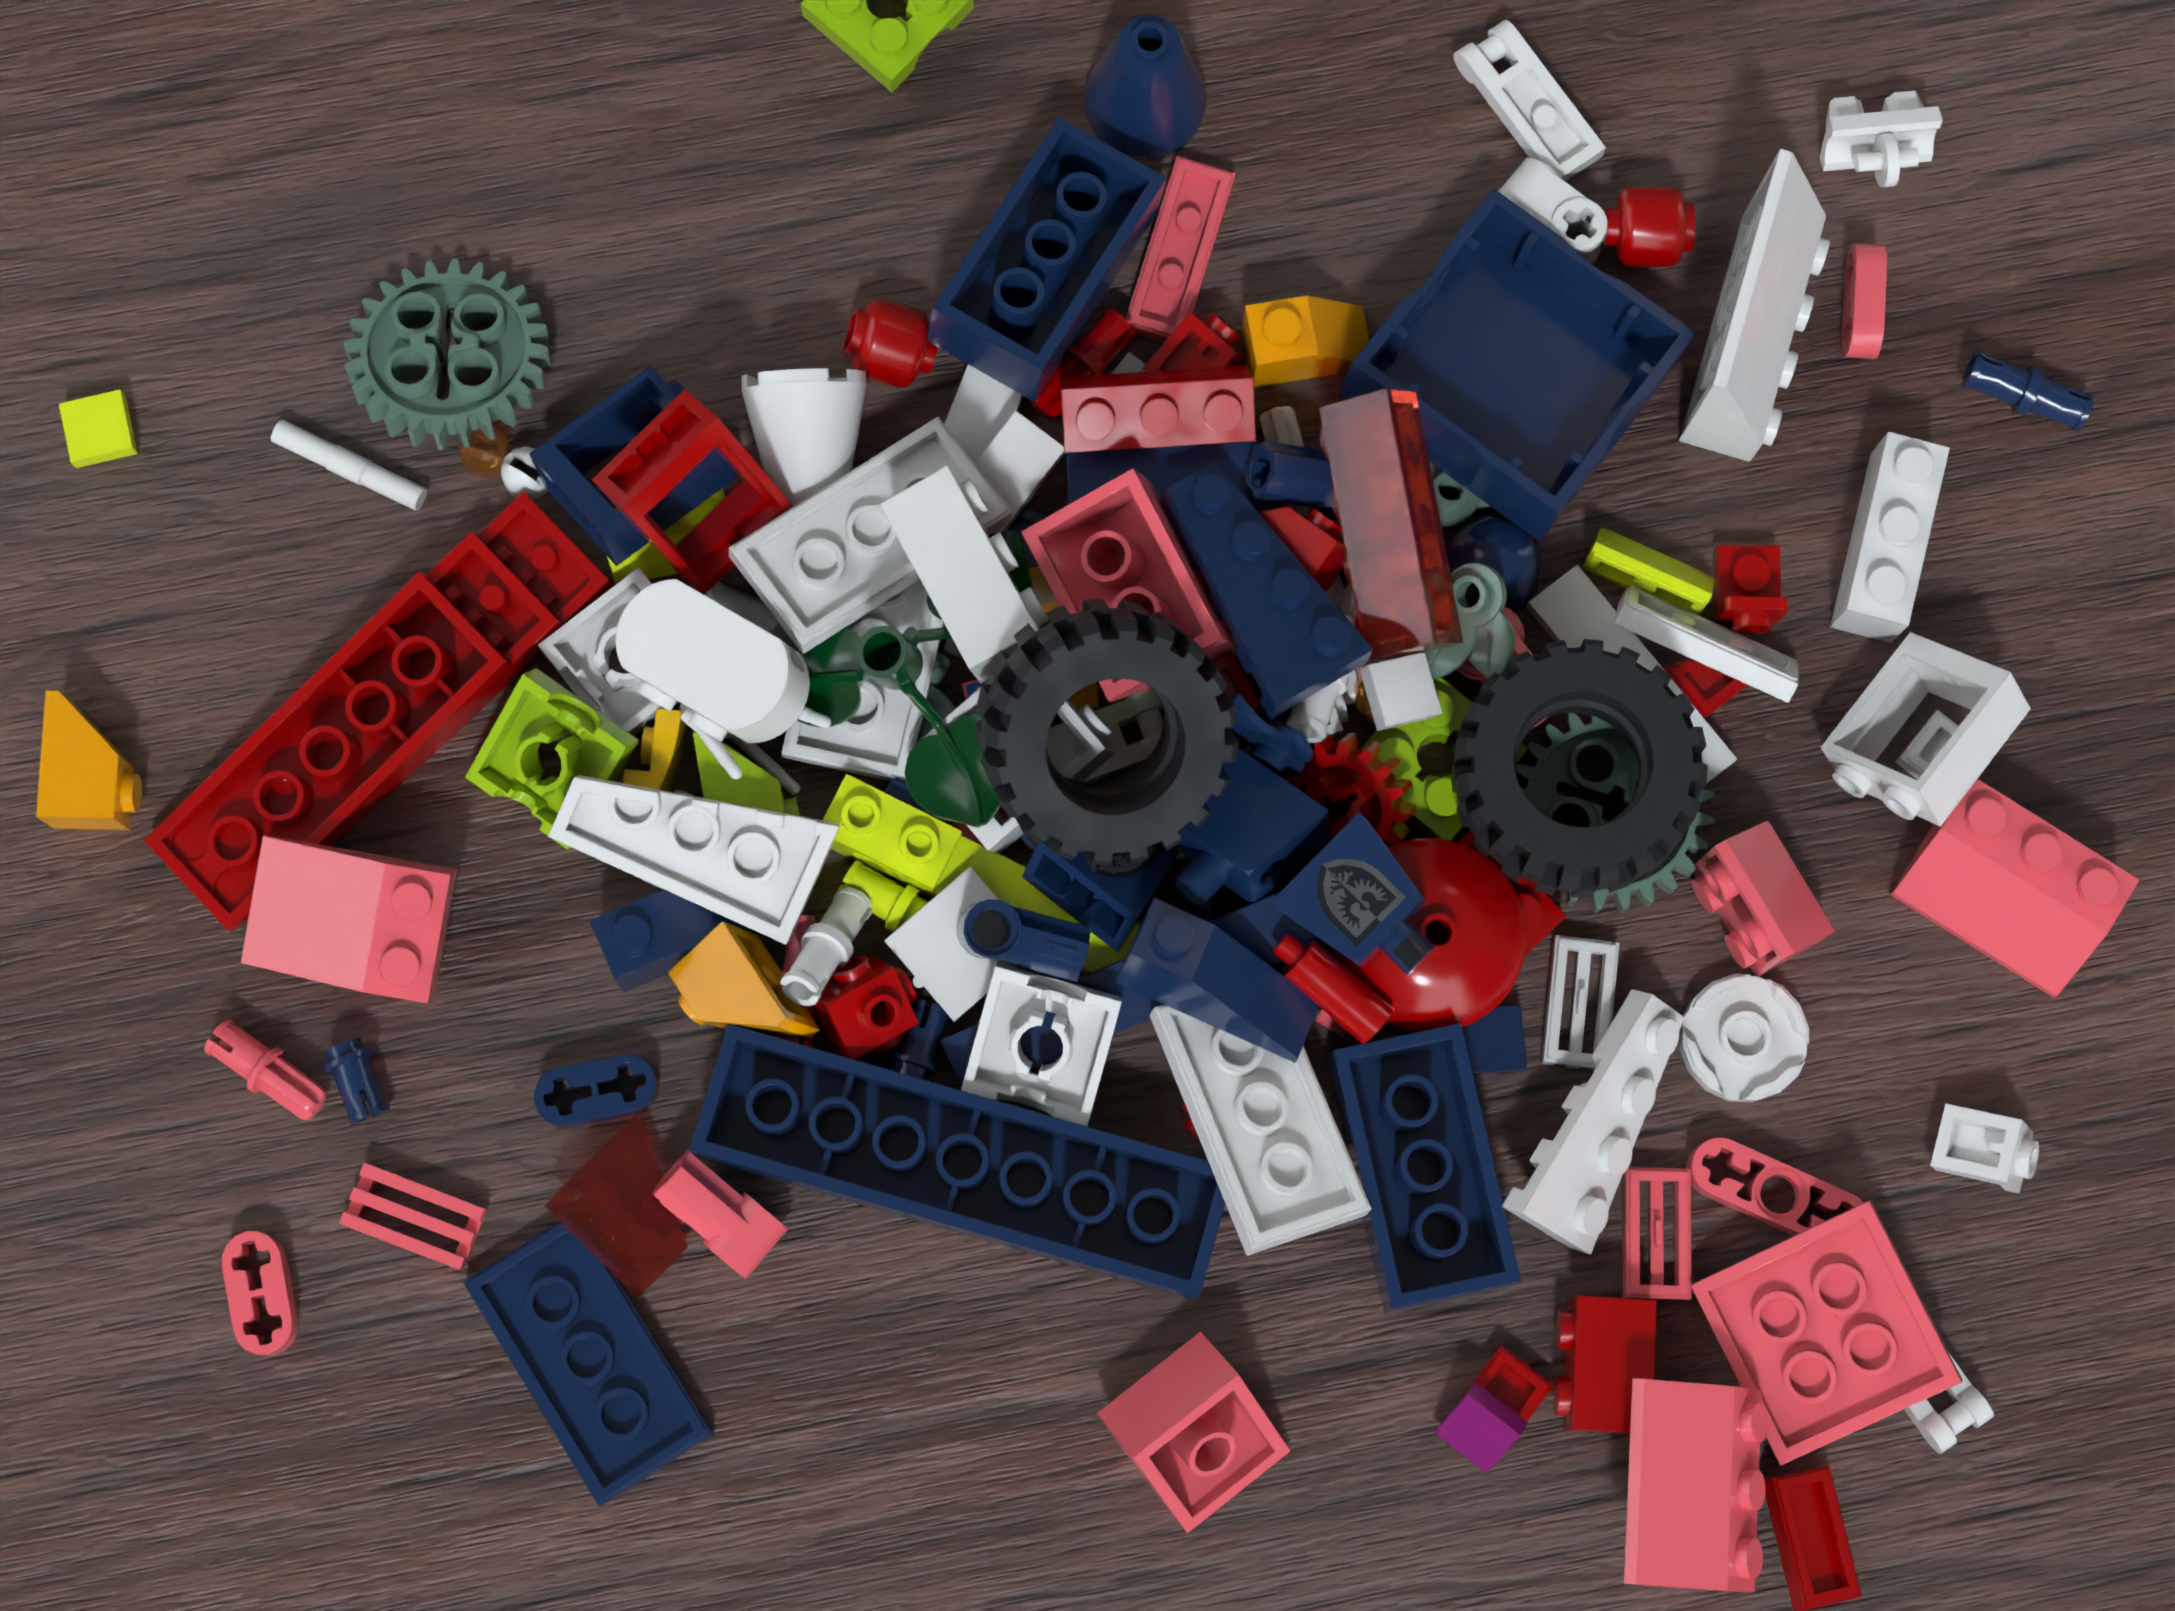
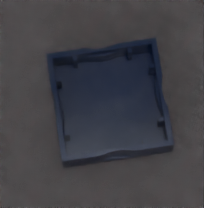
(1521, 362)

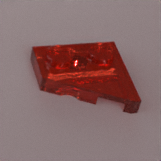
(615, 1212)

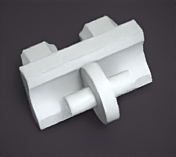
(1879, 140)

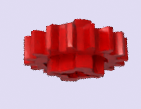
(1329, 781)

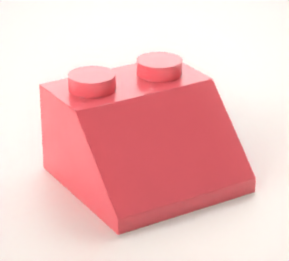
(1194, 1431)

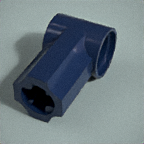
(1291, 476)
(1029, 940)

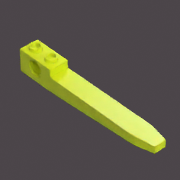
(933, 854)

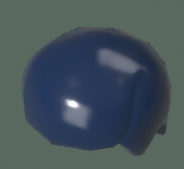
(1502, 547)

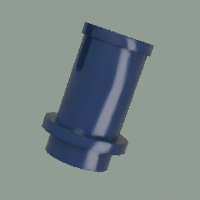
(920, 1043)
(353, 1076)

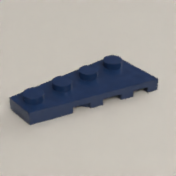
(1274, 607)

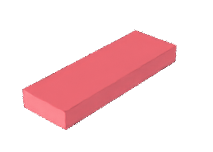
(1179, 248)

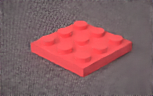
(1827, 1332)

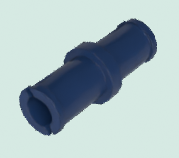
(2027, 390)

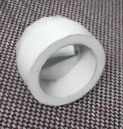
(518, 481)

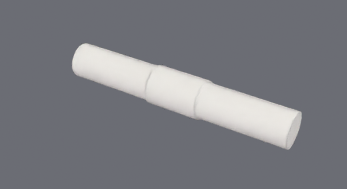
(349, 465)

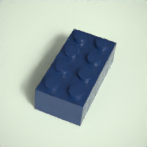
(1046, 259)
(1424, 1168)

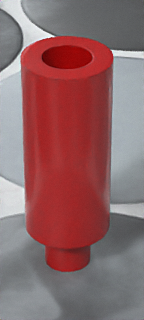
(1333, 987)

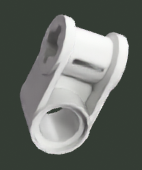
(1558, 206)

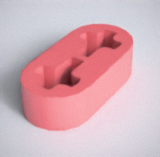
(1864, 301)
(244, 1296)

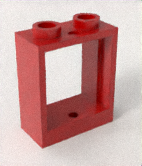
(661, 459)

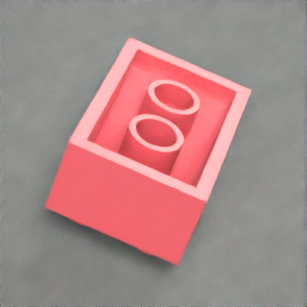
(349, 918)

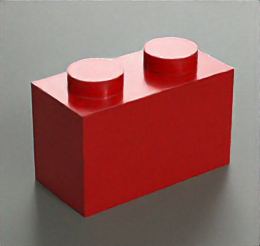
(1605, 1349)

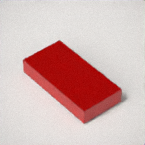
(1811, 1538)

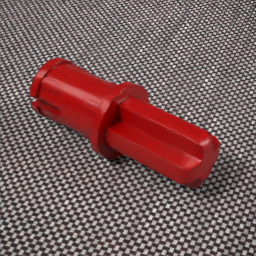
(1087, 357)

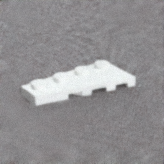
(712, 852)
(1595, 1144)

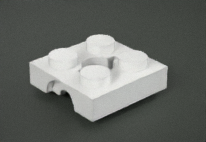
(582, 655)
(1081, 1019)

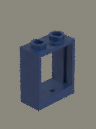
(599, 434)

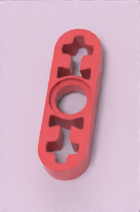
(1739, 1161)

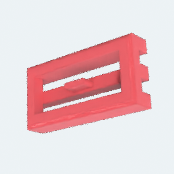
(362, 1197)
(1631, 1233)

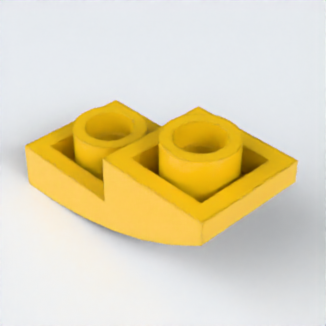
(662, 750)

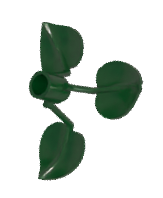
(941, 769)

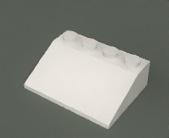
(1757, 316)

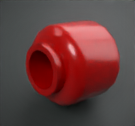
(1650, 227)
(889, 343)

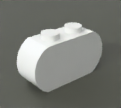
(711, 663)

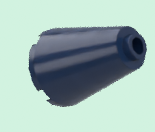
(1146, 90)

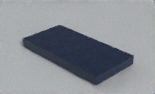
(588, 1361)

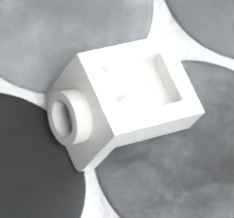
(1985, 1147)

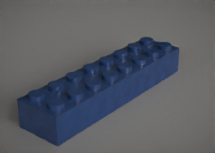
(960, 1162)

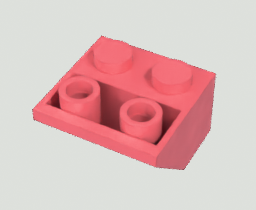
(1759, 899)

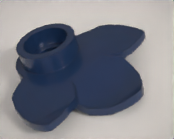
(1272, 742)

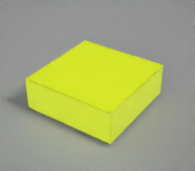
(98, 428)

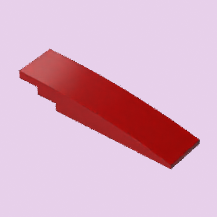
(381, 704)

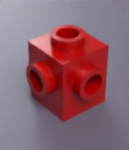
(866, 1007)

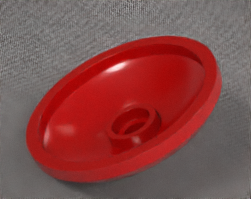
(1482, 946)

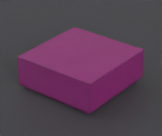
(1481, 1427)

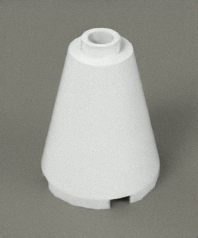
(805, 426)

